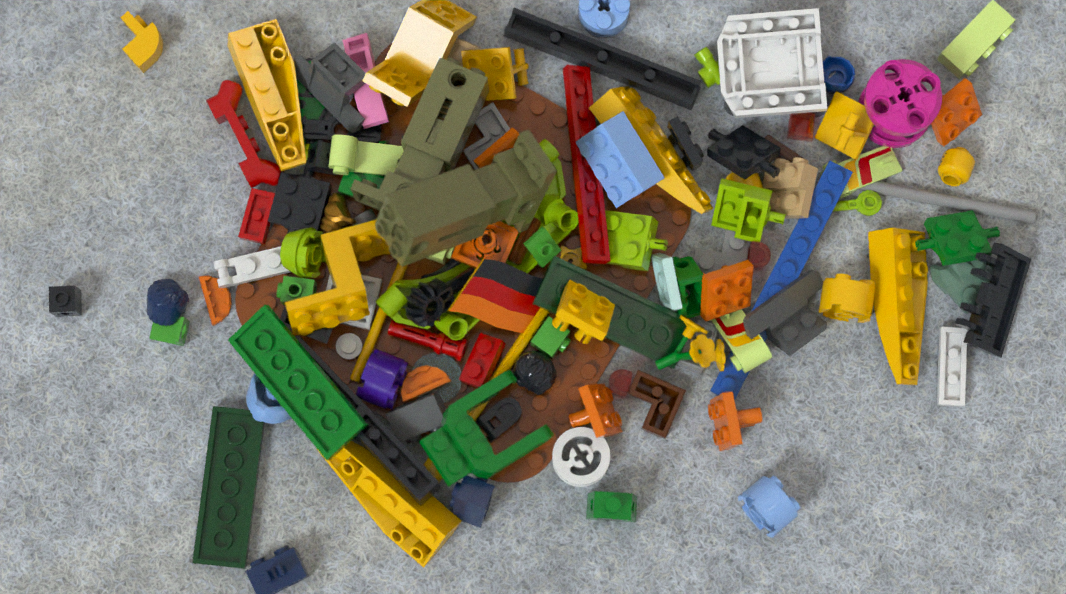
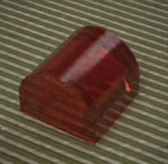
(801, 126)
(758, 255)
(620, 382)

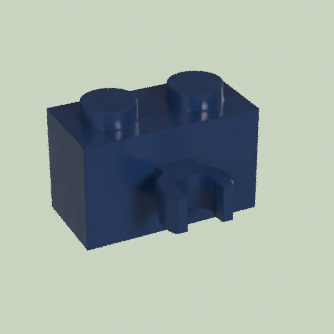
(472, 500)
(277, 572)

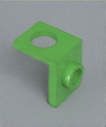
(542, 247)
(172, 334)

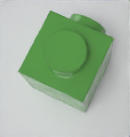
(295, 288)
(551, 340)

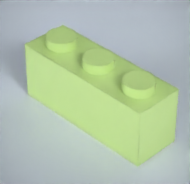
(977, 40)

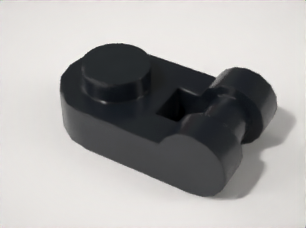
(506, 411)

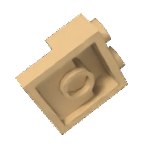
(792, 187)

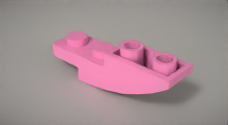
(369, 103)

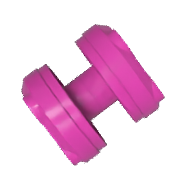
(902, 102)

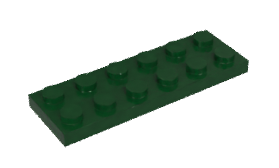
(635, 320)
(228, 488)

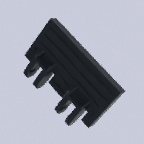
(997, 298)

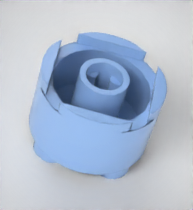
(602, 22)
(263, 404)
(769, 505)

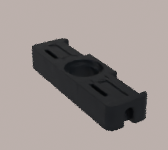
(323, 131)

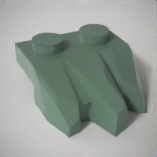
(958, 281)

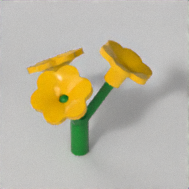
(701, 349)

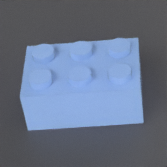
(619, 159)

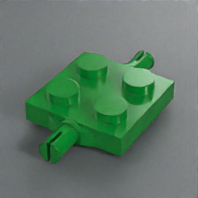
(957, 237)

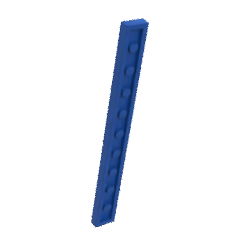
(792, 258)

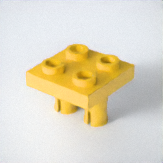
(585, 311)

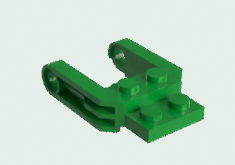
(462, 448)

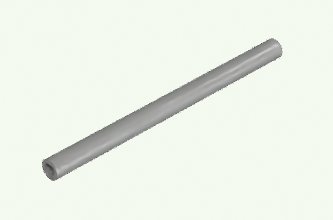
(952, 201)

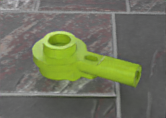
(867, 203)

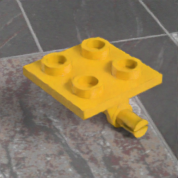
(498, 68)
(845, 126)

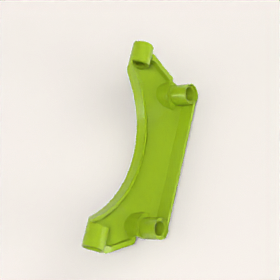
(554, 217)

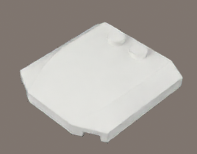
(772, 63)

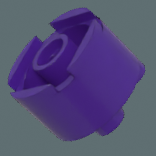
(382, 378)

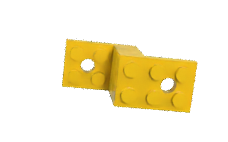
(422, 38)
(349, 297)

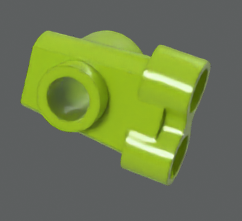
(710, 70)

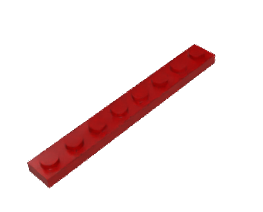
(587, 187)

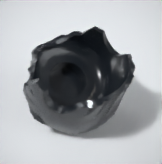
(535, 372)

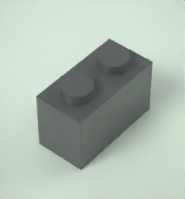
(417, 417)

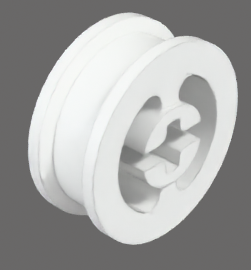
(598, 446)

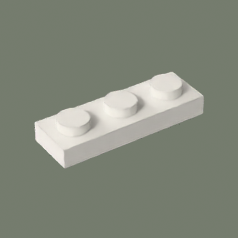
(951, 367)

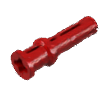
(439, 342)

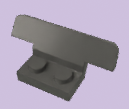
(331, 81)
(787, 316)

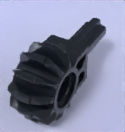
(434, 298)

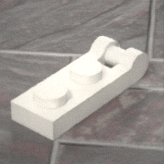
(250, 267)

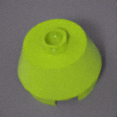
(303, 252)

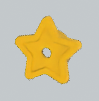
(575, 255)

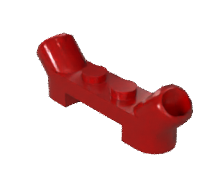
(224, 109)

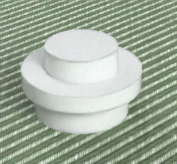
(349, 346)

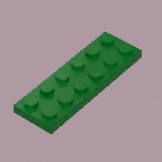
(297, 382)

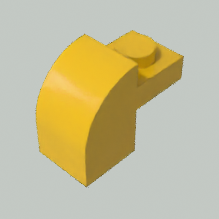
(146, 46)

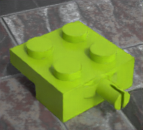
(744, 210)
(632, 239)

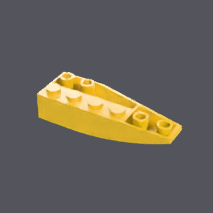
(271, 88)
(677, 179)
(899, 297)
(412, 527)

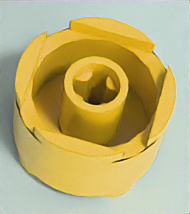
(847, 298)

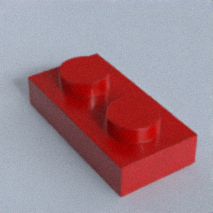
(255, 219)
(482, 360)

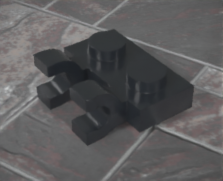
(681, 137)

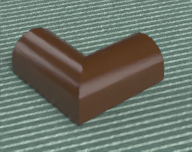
(664, 402)

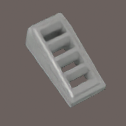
(691, 365)

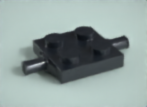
(744, 152)
(299, 201)

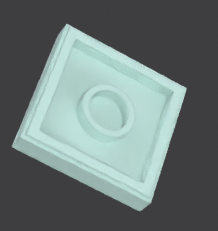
(666, 281)

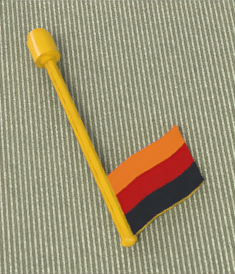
(504, 300)

